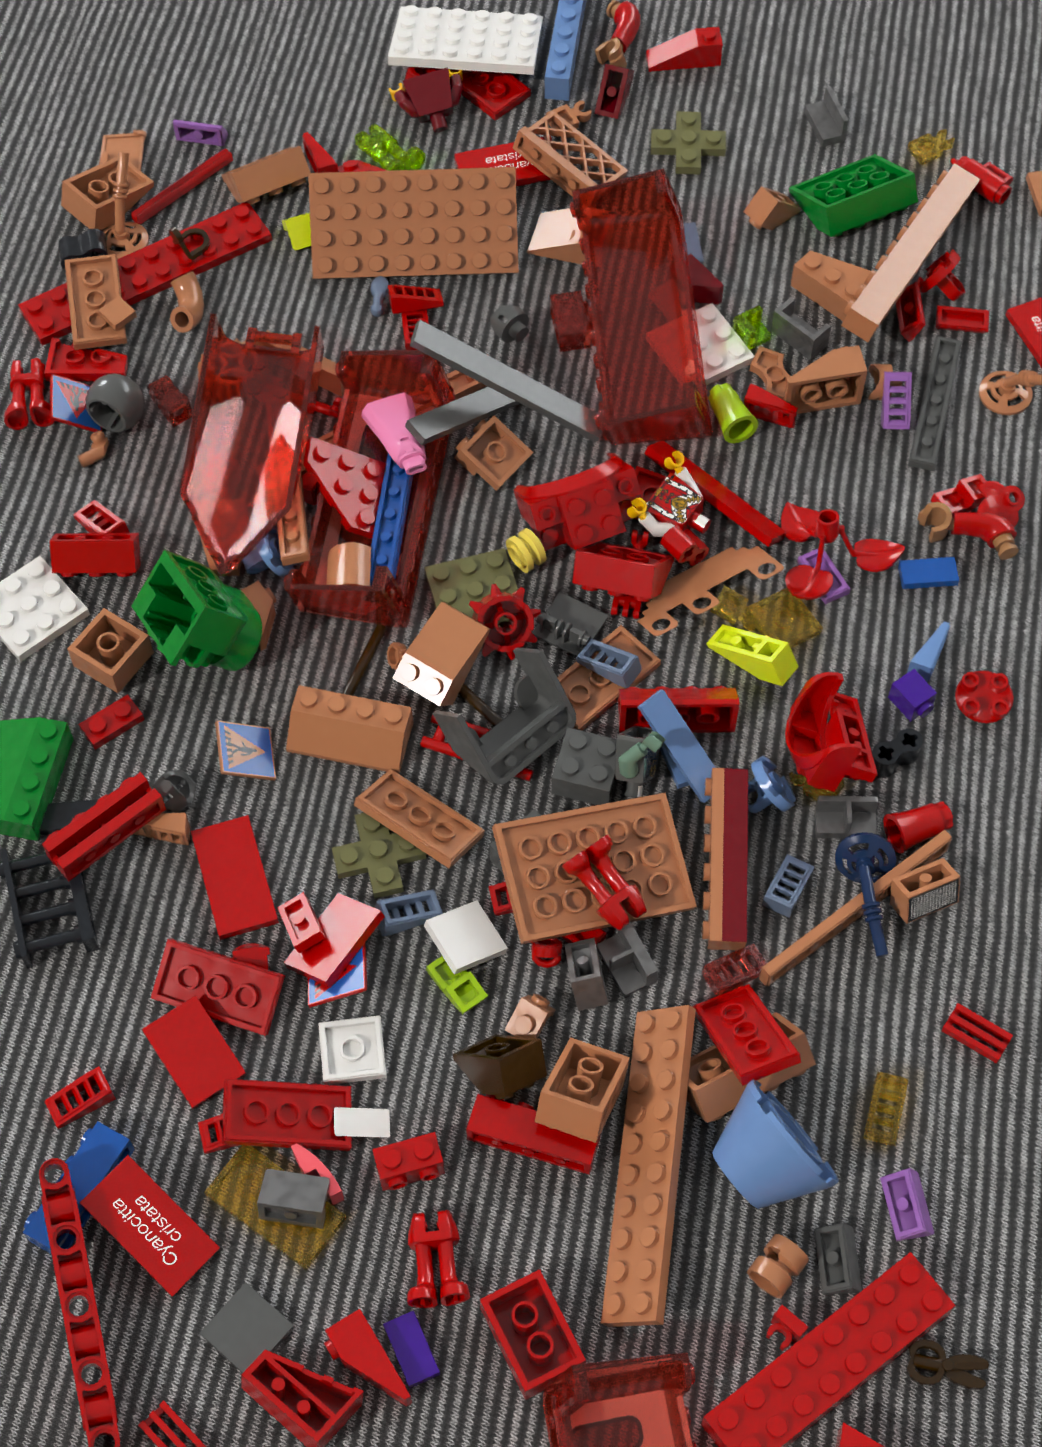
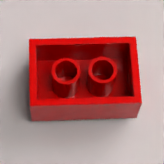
(531, 1332)

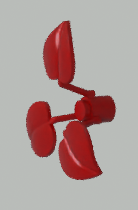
(811, 582)

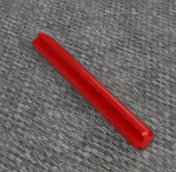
(182, 186)

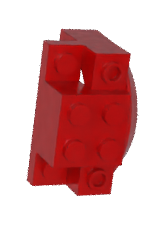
(580, 506)

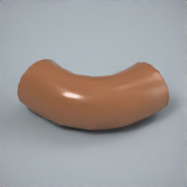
(190, 303)

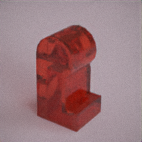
(170, 400)

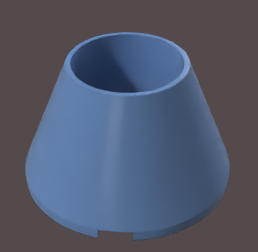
(769, 1152)

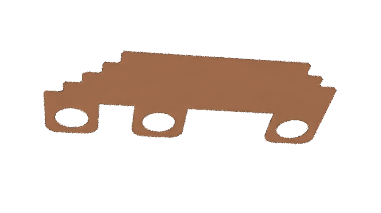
(697, 580)

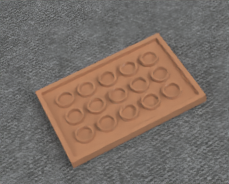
(556, 904)

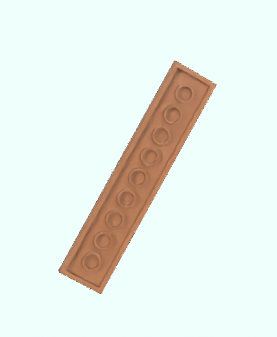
(649, 1168)

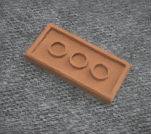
(90, 286)
(594, 694)
(419, 818)

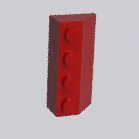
(701, 708)

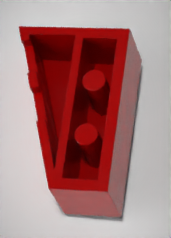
(299, 1399)

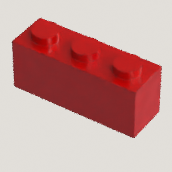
(95, 554)

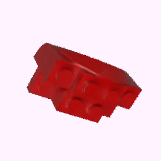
(831, 750)

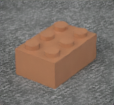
(582, 1090)

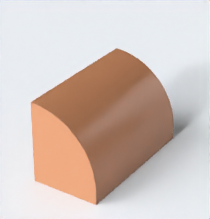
(349, 564)

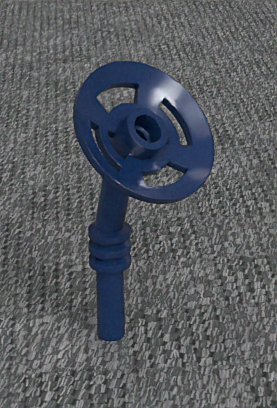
(863, 874)

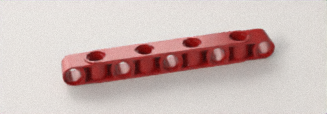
(75, 1283)

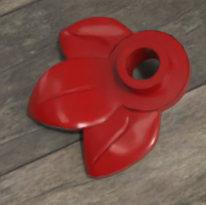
(998, 501)

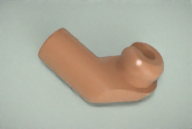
(97, 451)

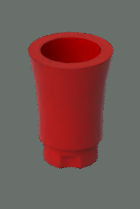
(916, 825)

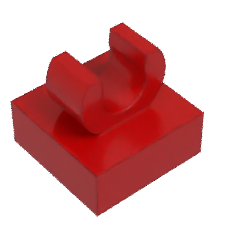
(787, 1324)

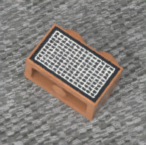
(925, 890)

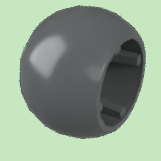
(115, 402)

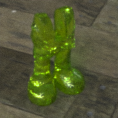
(382, 143)

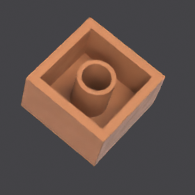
(110, 650)

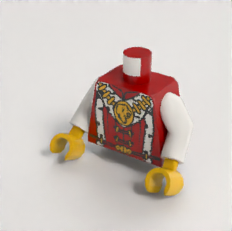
(673, 503)

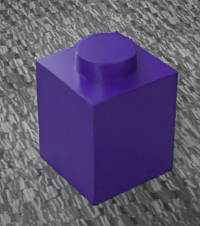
(912, 695)

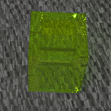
(750, 328)

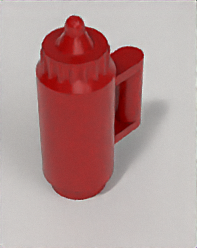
(993, 181)

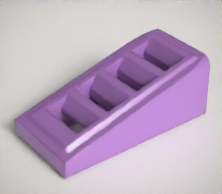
(903, 423)

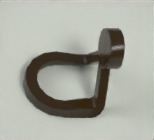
(178, 238)

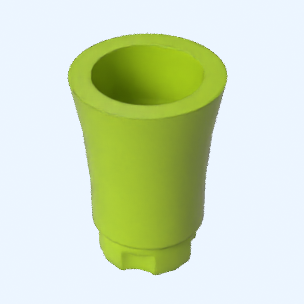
(733, 416)

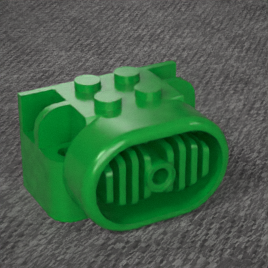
(197, 615)

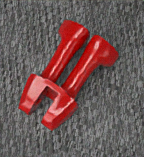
(610, 906)
(424, 1242)

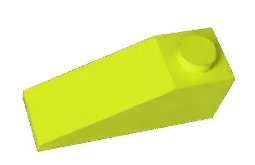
(757, 654)

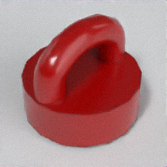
(546, 949)

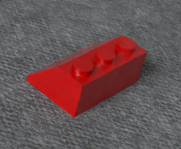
(621, 570)

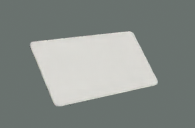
(361, 1122)

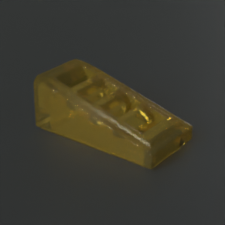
(893, 1083)

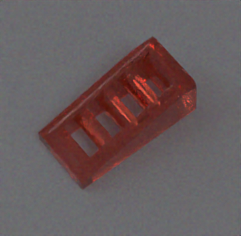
(711, 970)

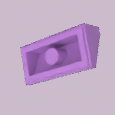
(200, 132)
(907, 1205)

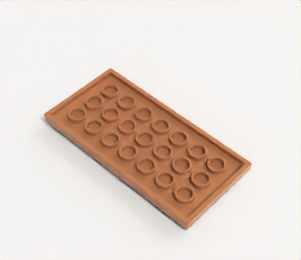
(413, 223)

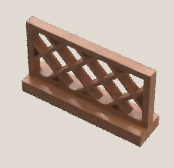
(560, 167)

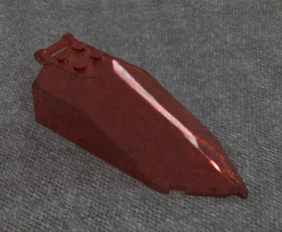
(248, 437)

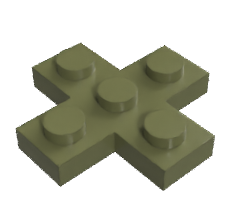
(688, 142)
(377, 854)

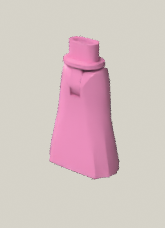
(387, 421)

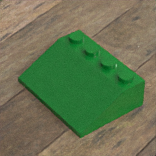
(855, 194)
(30, 770)

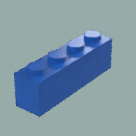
(98, 1155)

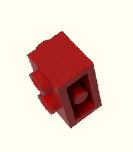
(408, 1161)

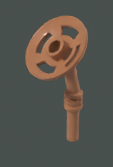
(119, 229)
(1007, 390)

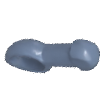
(379, 291)

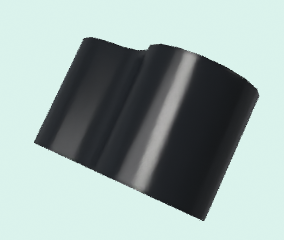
(85, 245)
(898, 752)

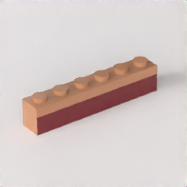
(727, 859)

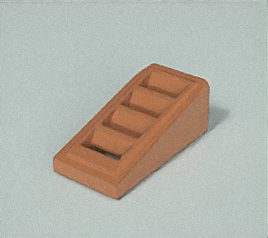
(168, 827)

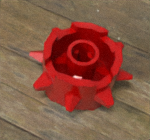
(519, 622)

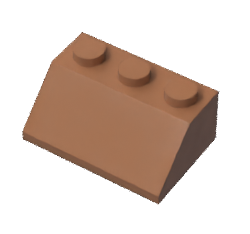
(267, 175)

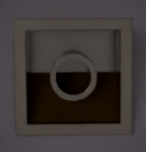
(503, 1064)

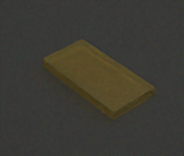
(237, 1192)

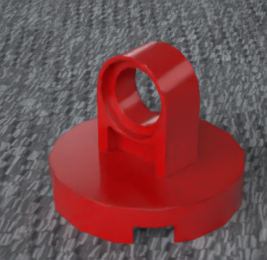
(940, 274)

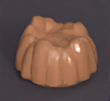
(395, 654)

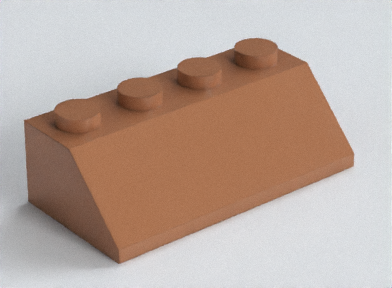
(349, 729)
(715, 1088)

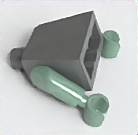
(637, 758)

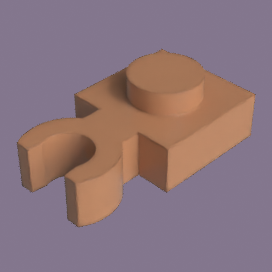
(572, 116)

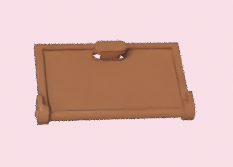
(128, 143)

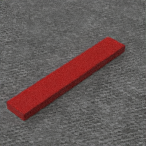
(722, 497)

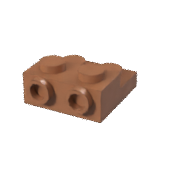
(492, 452)

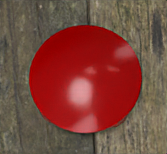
(984, 696)

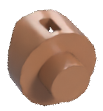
(877, 373)

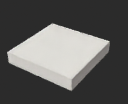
(465, 937)
(352, 1050)

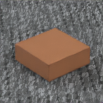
(117, 313)

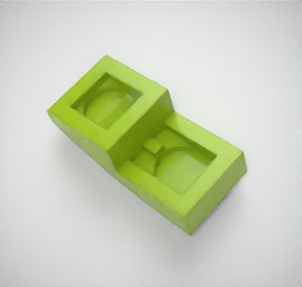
(460, 989)

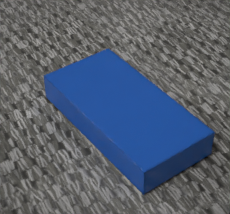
(928, 573)

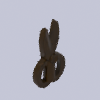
(952, 1367)

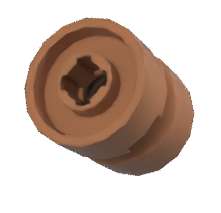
(780, 1262)

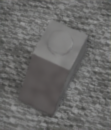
(586, 974)

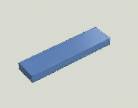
(679, 741)

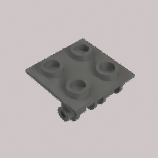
(569, 624)

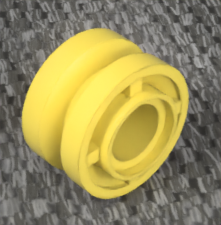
(526, 550)

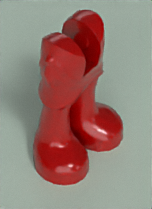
(16, 413)

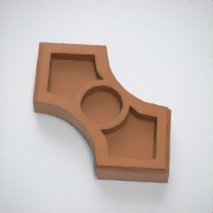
(770, 368)

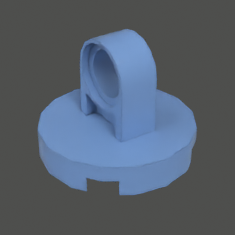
(267, 556)
(769, 787)

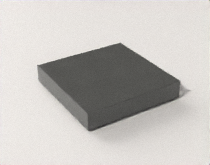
(246, 1328)

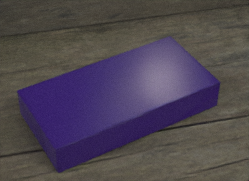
(411, 1349)

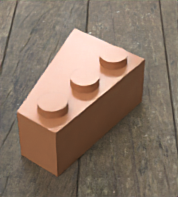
(828, 281)

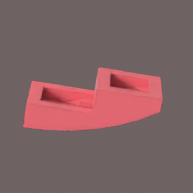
(311, 1165)

